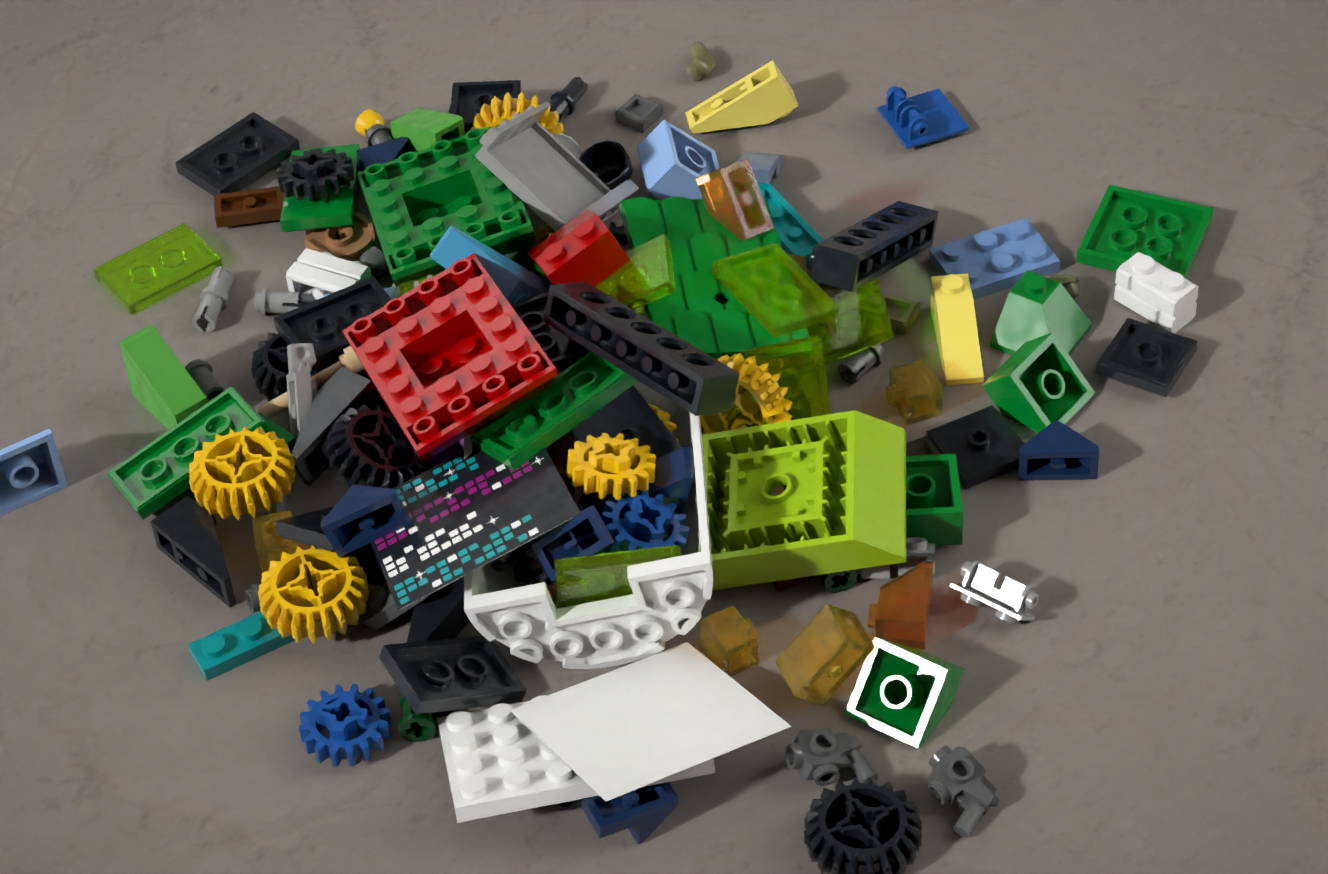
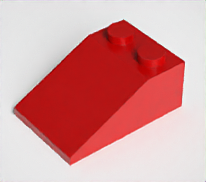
(579, 252)

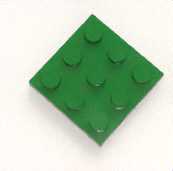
(1146, 224)

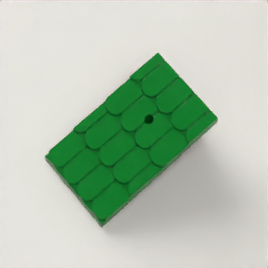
(701, 306)

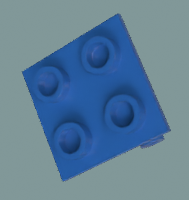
(921, 117)

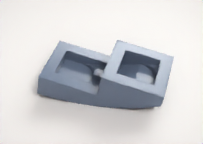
(764, 165)

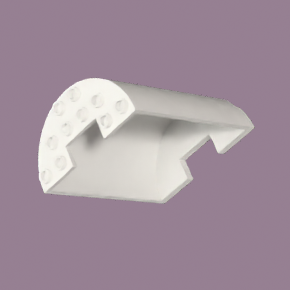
(616, 629)

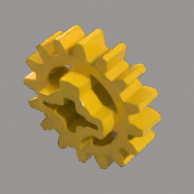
(611, 466)

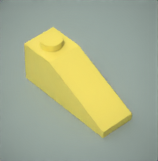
(748, 102)
(956, 329)

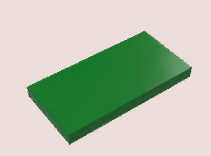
(327, 213)
(553, 412)
(162, 467)

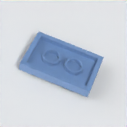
(996, 257)

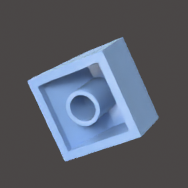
(673, 161)
(29, 471)

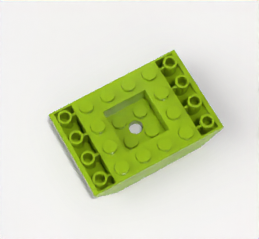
(839, 502)

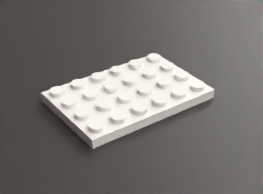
(505, 768)

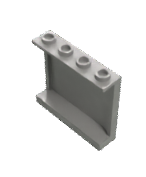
(546, 172)

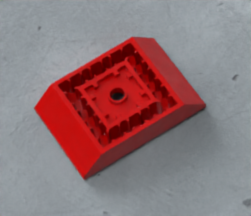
(450, 357)

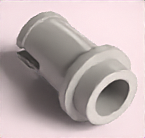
(275, 302)

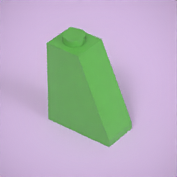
(427, 127)
(160, 378)

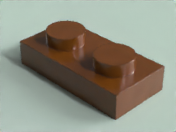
(248, 206)

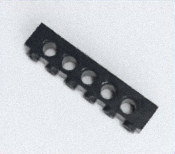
(873, 246)
(641, 348)

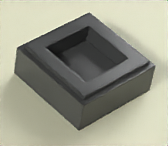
(639, 113)

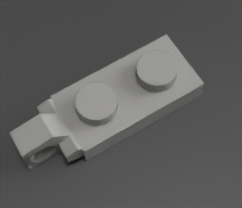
(300, 387)

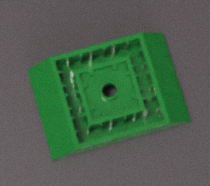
(439, 187)

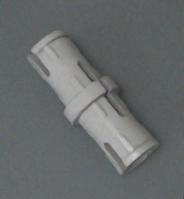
(213, 299)

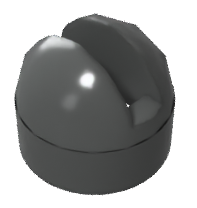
(375, 260)

